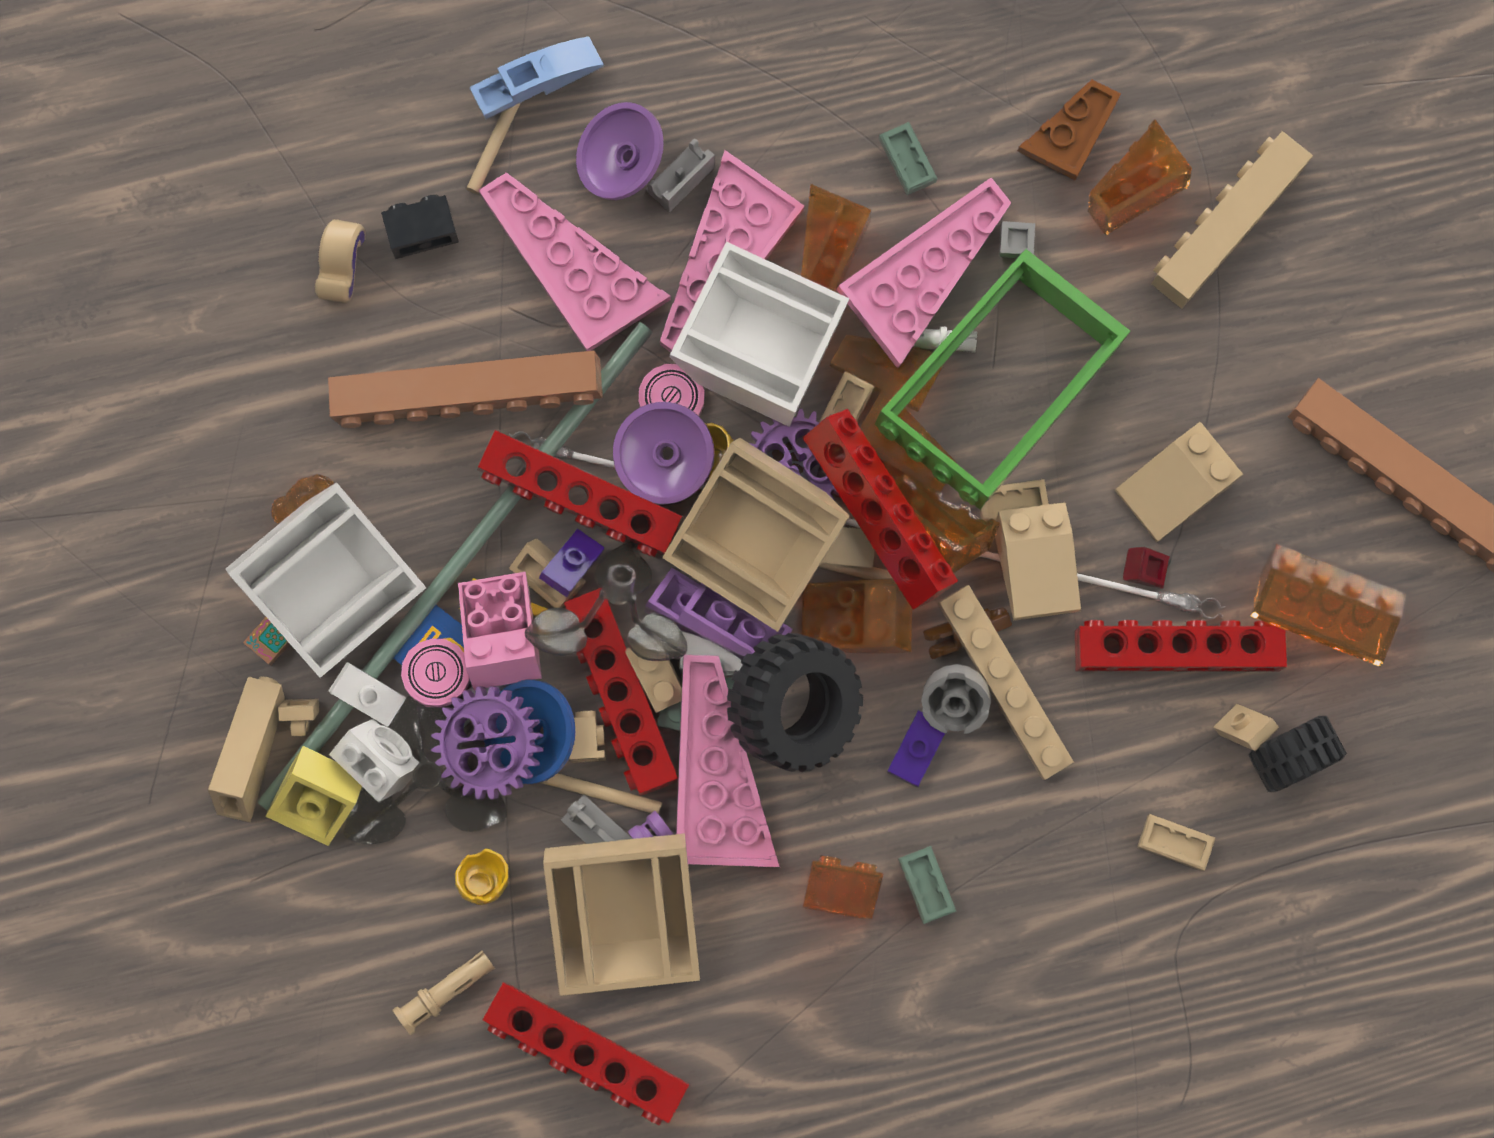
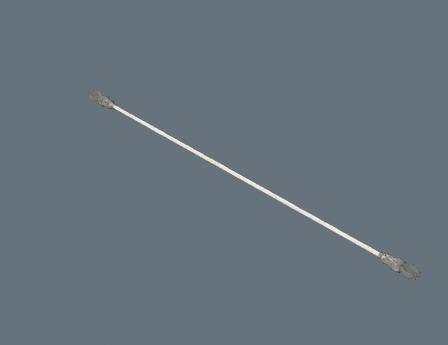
(1183, 602)

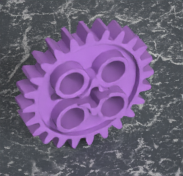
(772, 439)
(490, 773)

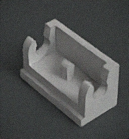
(681, 176)

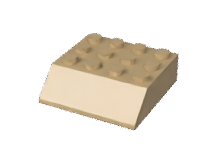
(757, 533)
(621, 914)

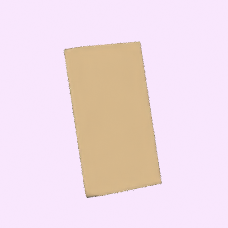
(533, 560)

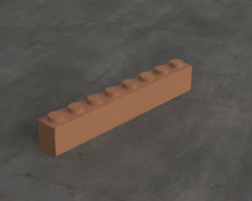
(465, 388)
(1397, 468)

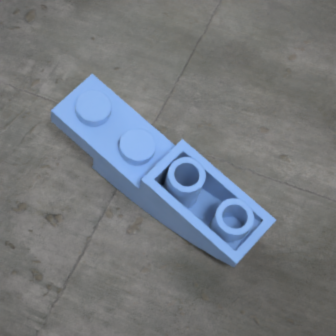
(535, 73)

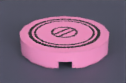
(671, 385)
(435, 672)

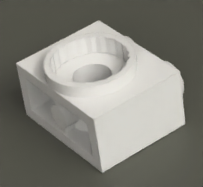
(376, 759)

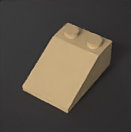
(1179, 482)
(1038, 561)

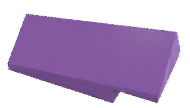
(709, 615)

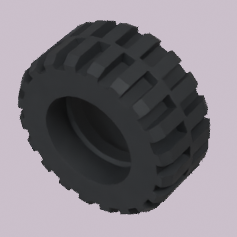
(761, 690)

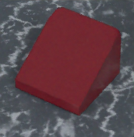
(1146, 567)

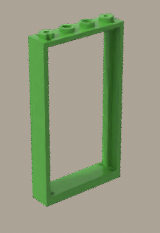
(1061, 296)

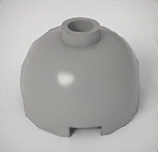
(956, 699)

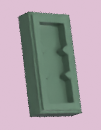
(907, 158)
(927, 885)

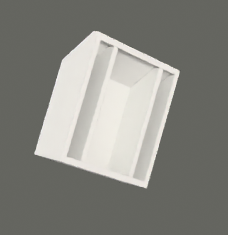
(758, 333)
(325, 578)

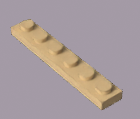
(1005, 682)

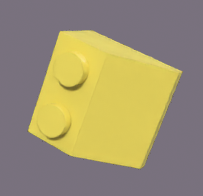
(314, 796)

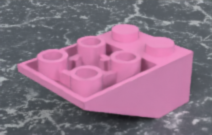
(493, 628)

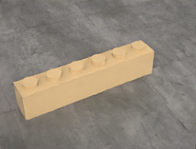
(1231, 219)

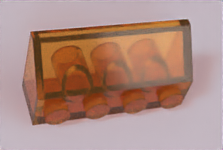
(1328, 605)

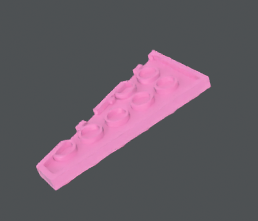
(739, 211)
(579, 274)
(911, 280)
(715, 780)

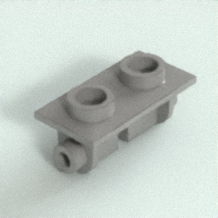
(592, 823)

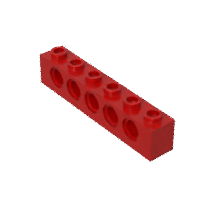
(880, 509)
(660, 520)
(1268, 639)
(660, 770)
(501, 1023)

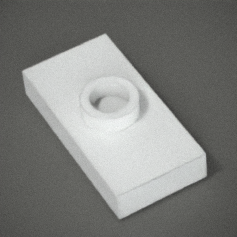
(367, 694)

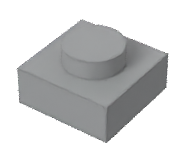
(1016, 238)

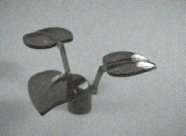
(621, 576)
(382, 821)

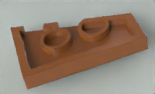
(1072, 132)

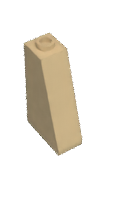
(247, 749)

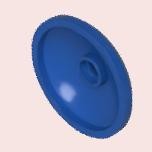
(557, 722)

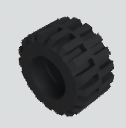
(1297, 754)

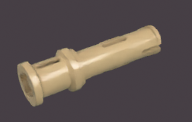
(430, 1001)

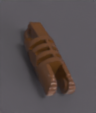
(999, 618)

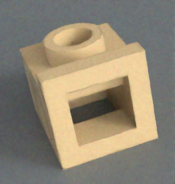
(587, 738)

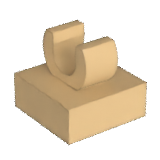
(299, 713)

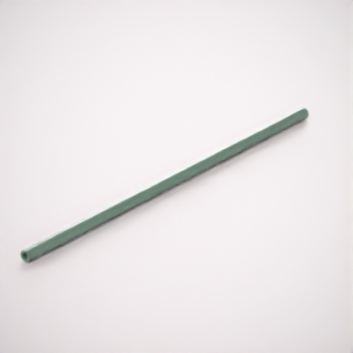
(462, 557)

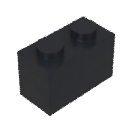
(419, 226)

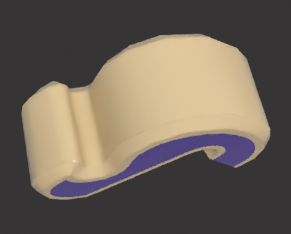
(338, 260)

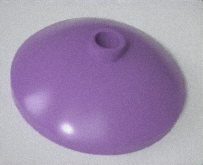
(609, 144)
(640, 452)

